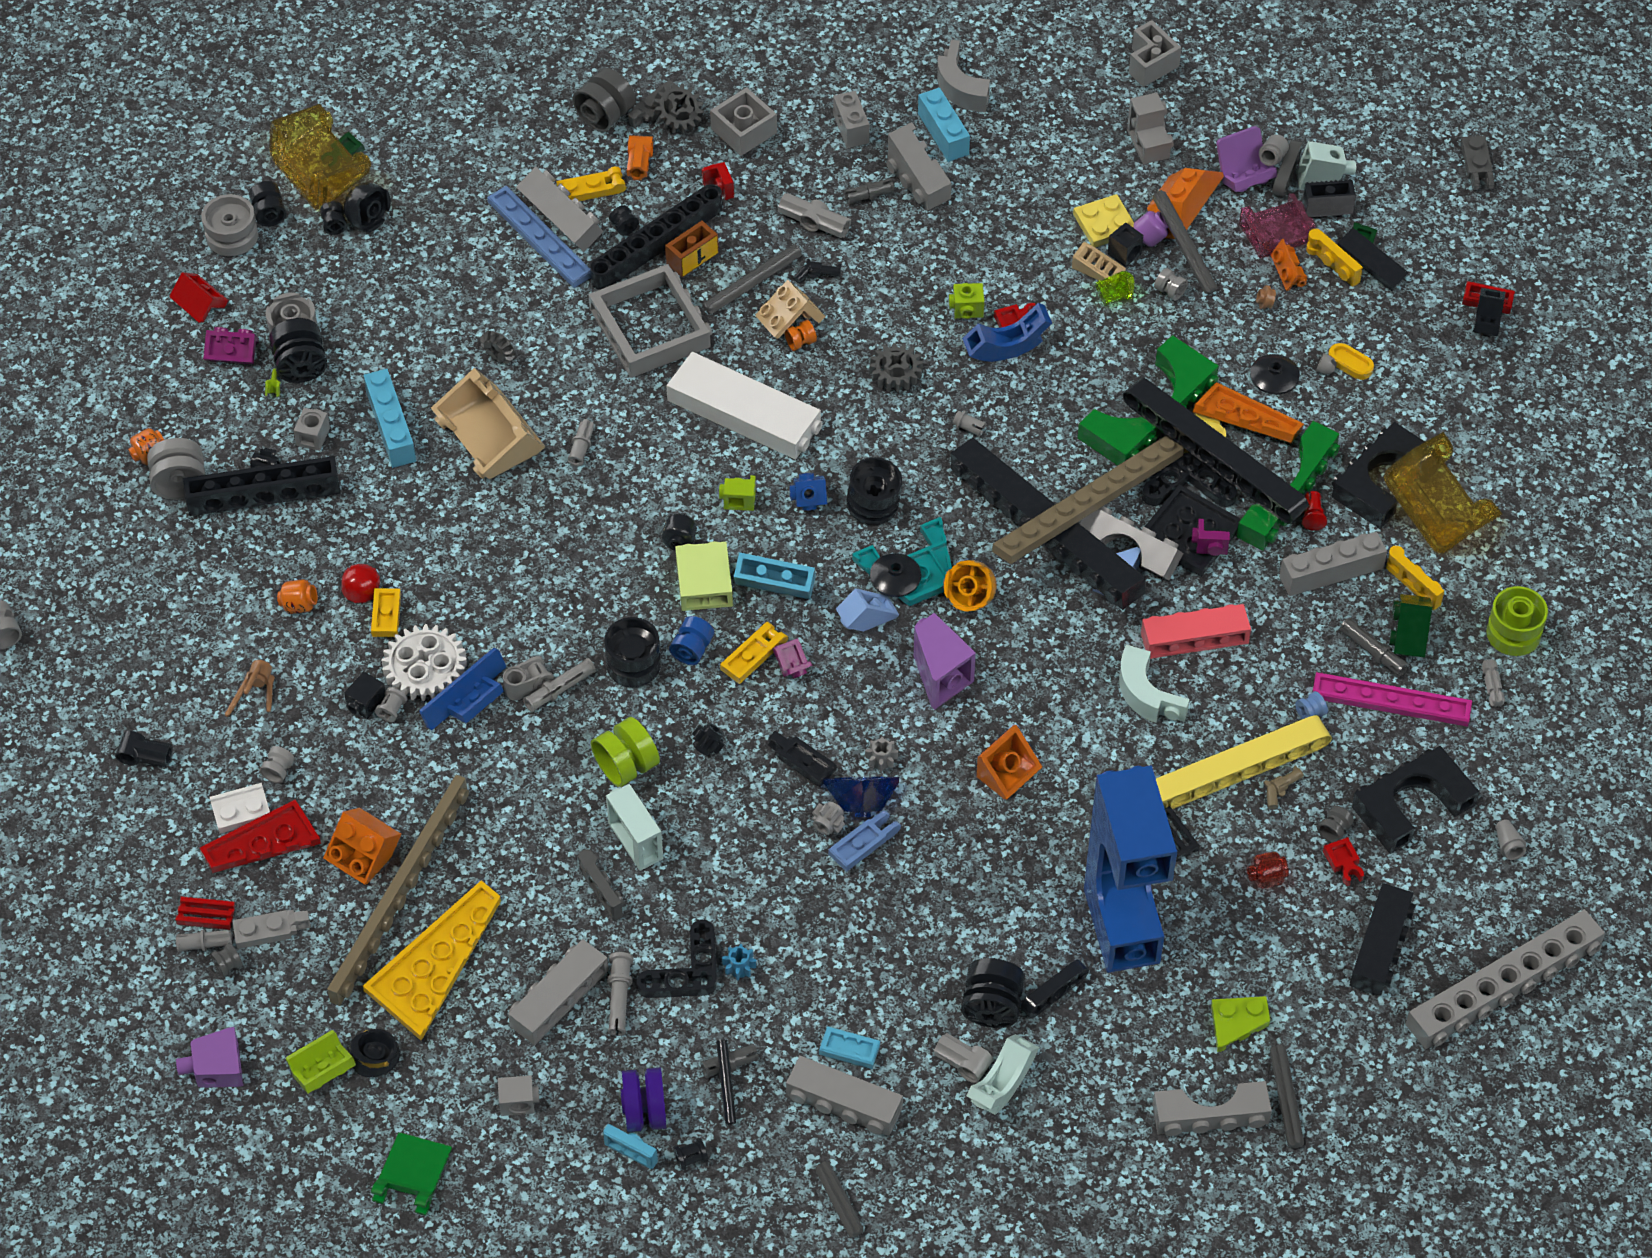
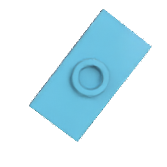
(849, 1047)
(630, 1146)

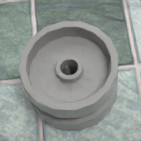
(229, 225)
(170, 463)

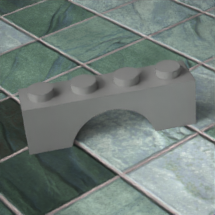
(1156, 555)
(1178, 1113)

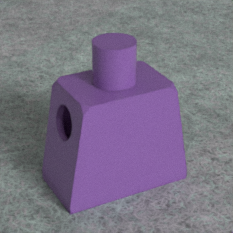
(214, 1060)

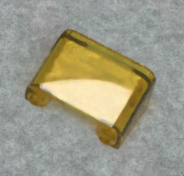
(314, 157)
(1435, 496)

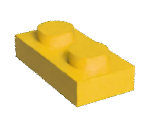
(385, 612)

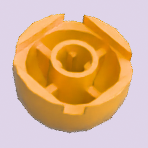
(970, 585)

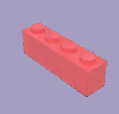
(1196, 631)

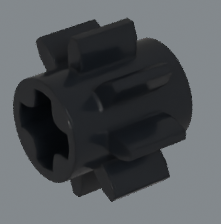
(264, 458)
(708, 739)

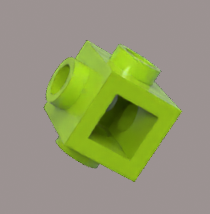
(967, 300)

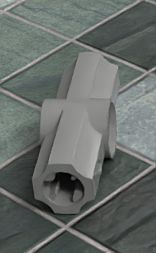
(814, 215)

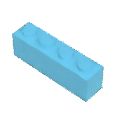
(389, 418)

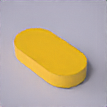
(1351, 361)

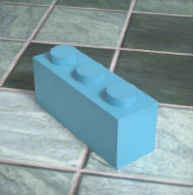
(943, 124)
(774, 575)

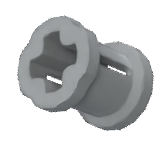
(391, 704)

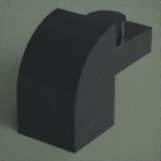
(1489, 312)

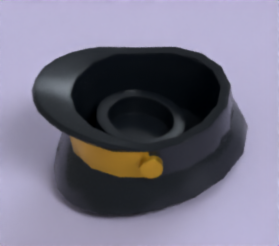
(374, 1052)

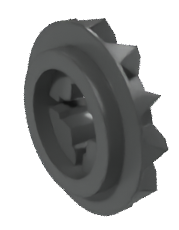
(497, 347)

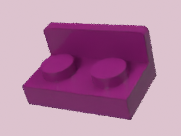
(230, 346)

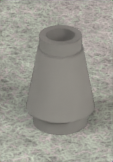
(1510, 841)

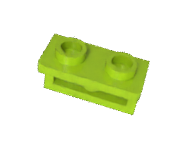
(319, 1062)

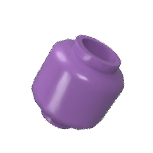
(1152, 227)

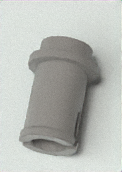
(967, 422)

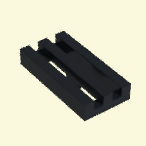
(1193, 844)

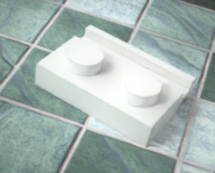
(239, 807)

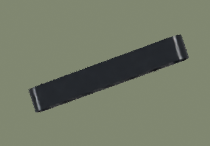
(653, 237)

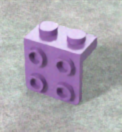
(1241, 160)

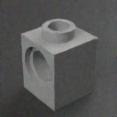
(311, 429)
(517, 1095)

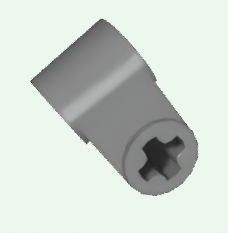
(527, 676)

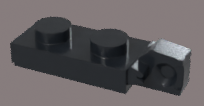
(802, 758)

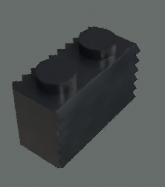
(1329, 198)

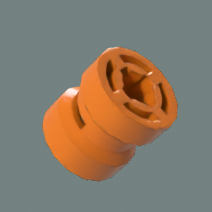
(800, 335)

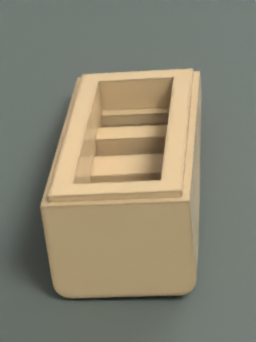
(1094, 255)

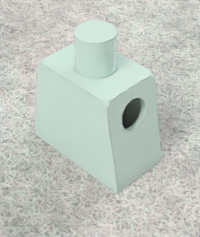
(1323, 163)

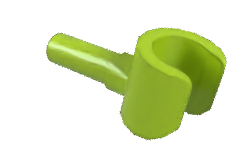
(273, 384)

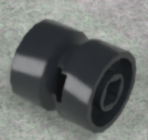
(267, 203)

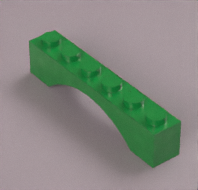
(1316, 447)

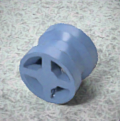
(1311, 706)

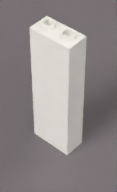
(744, 405)

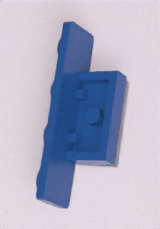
(467, 693)

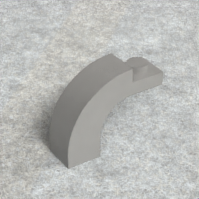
(958, 87)

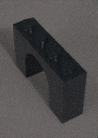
(1355, 487)
(1432, 772)

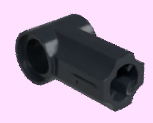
(136, 748)

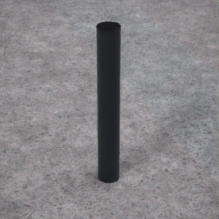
(726, 1082)

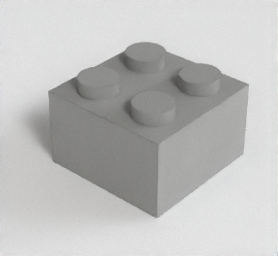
(743, 121)

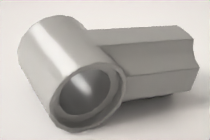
(969, 1061)

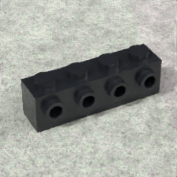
(1382, 938)

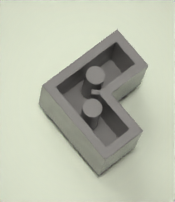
(1153, 54)
(1147, 128)

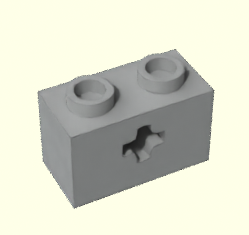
(851, 119)

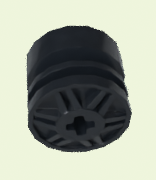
(298, 350)
(874, 491)
(993, 993)

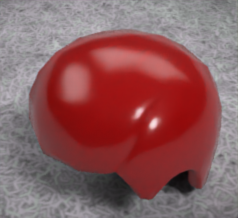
(359, 583)

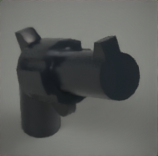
(816, 269)

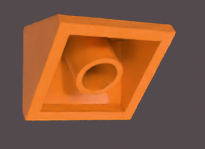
(1007, 763)

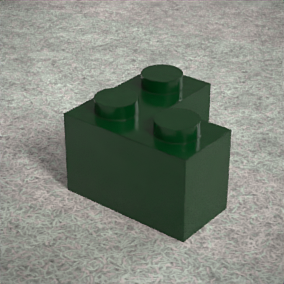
(1412, 626)

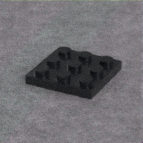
(1179, 517)

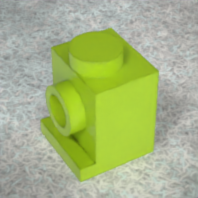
(738, 493)

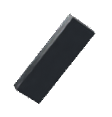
(1373, 259)

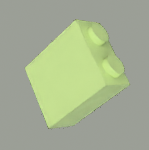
(704, 576)

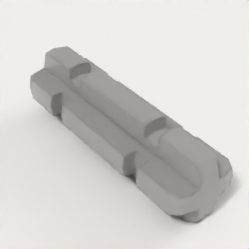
(1493, 683)

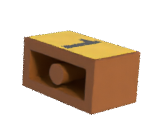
(692, 248)

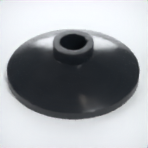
(1274, 381)
(895, 582)

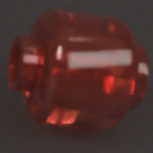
(1268, 869)

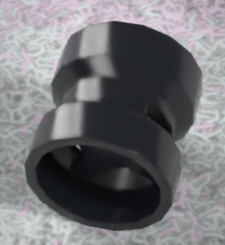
(333, 218)

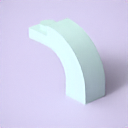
(1141, 694)
(1005, 1075)

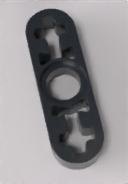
(1054, 988)

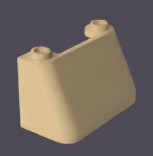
(487, 425)

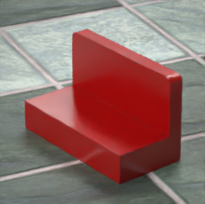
(196, 296)

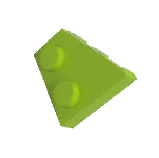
(1238, 1018)

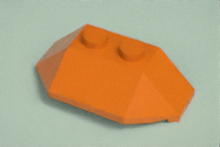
(1188, 193)

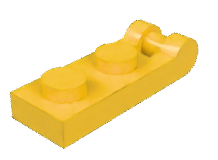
(595, 185)
(1334, 257)
(1413, 576)
(752, 652)

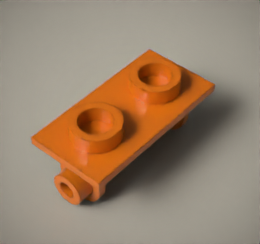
(1287, 266)

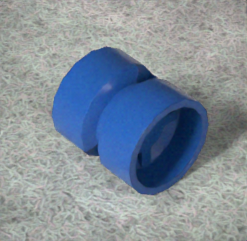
(692, 640)

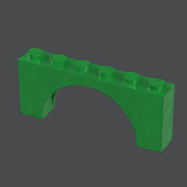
(1123, 438)

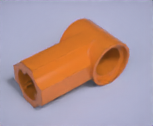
(639, 152)

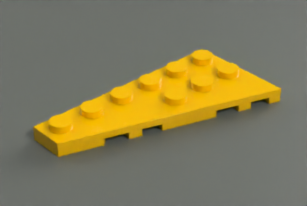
(425, 971)

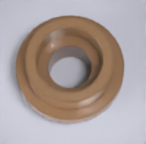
(1266, 297)

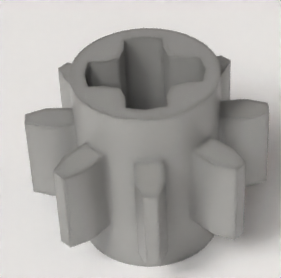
(881, 754)
(828, 818)

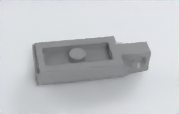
(269, 927)

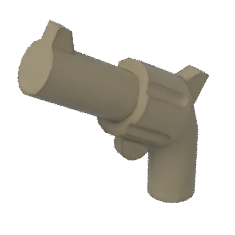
(1279, 786)

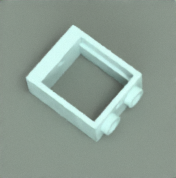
(634, 827)

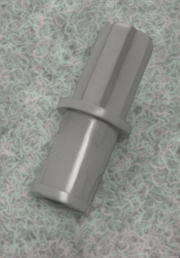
(581, 443)
(203, 940)

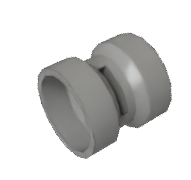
(1171, 284)
(275, 767)

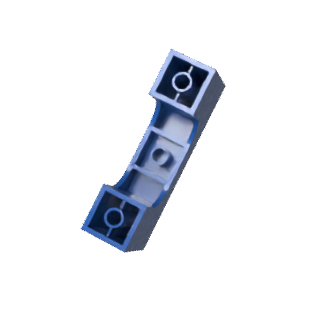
(1127, 854)

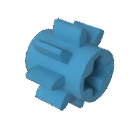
(745, 960)

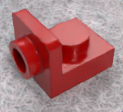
(720, 176)

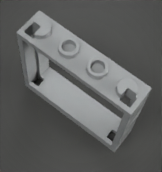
(659, 355)

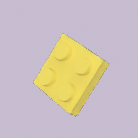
(1102, 219)

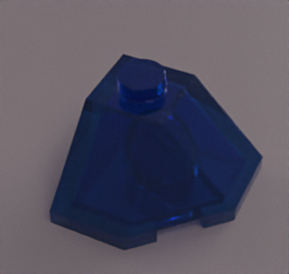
(862, 793)

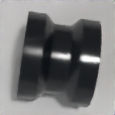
(623, 220)

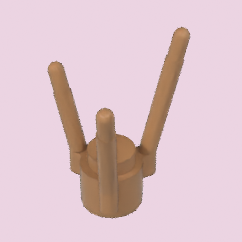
(257, 676)

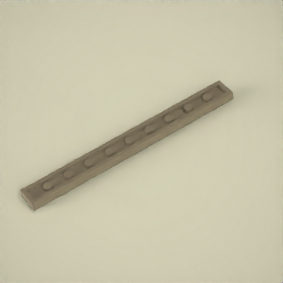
(1087, 500)
(395, 895)

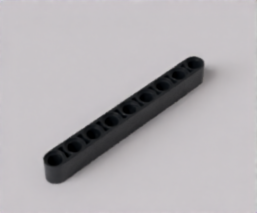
(1215, 450)

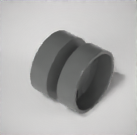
(604, 99)

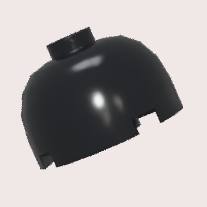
(366, 206)

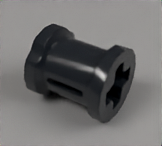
(690, 1154)

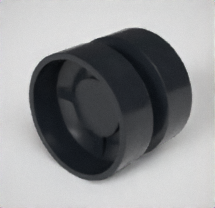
(632, 652)

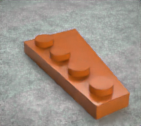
(1242, 411)

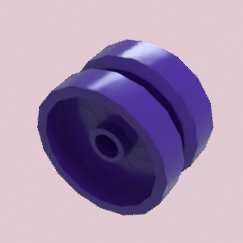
(642, 1100)

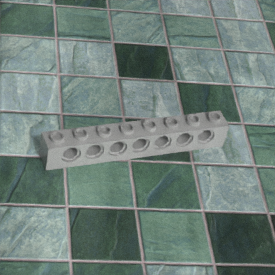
(1578, 928)

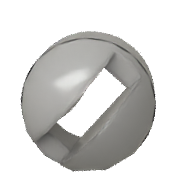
(1326, 364)

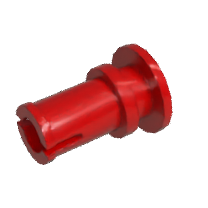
(1314, 516)

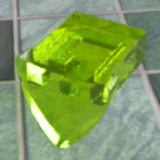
(1116, 287)

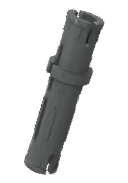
(1381, 653)

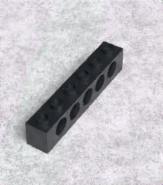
(261, 485)

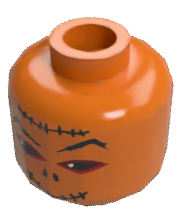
(142, 443)
(297, 596)

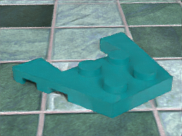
(932, 560)

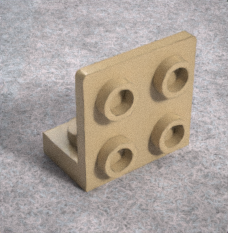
(785, 308)

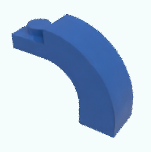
(1009, 341)

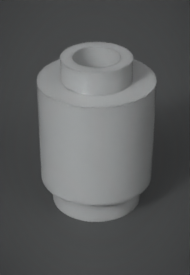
(1273, 150)

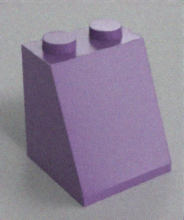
(942, 660)

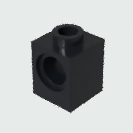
(1125, 244)
(364, 695)

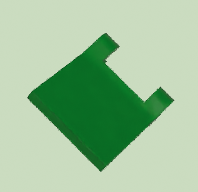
(412, 1168)

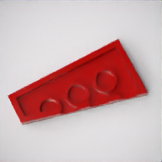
(265, 837)

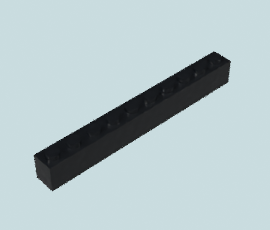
(1023, 502)

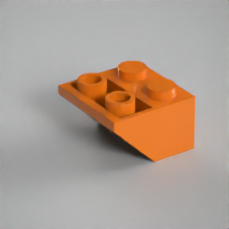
(361, 845)

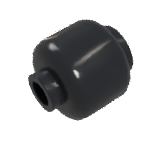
(678, 531)

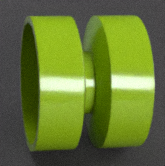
(1517, 621)
(625, 752)

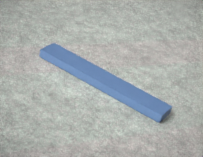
(540, 236)

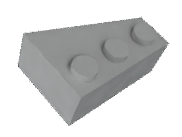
(916, 169)

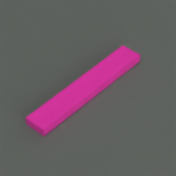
(1393, 699)

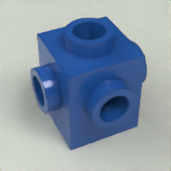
(817, 495)

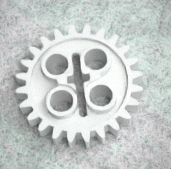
(423, 661)

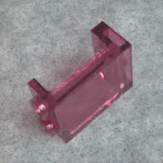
(1271, 225)

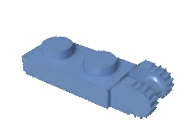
(863, 841)

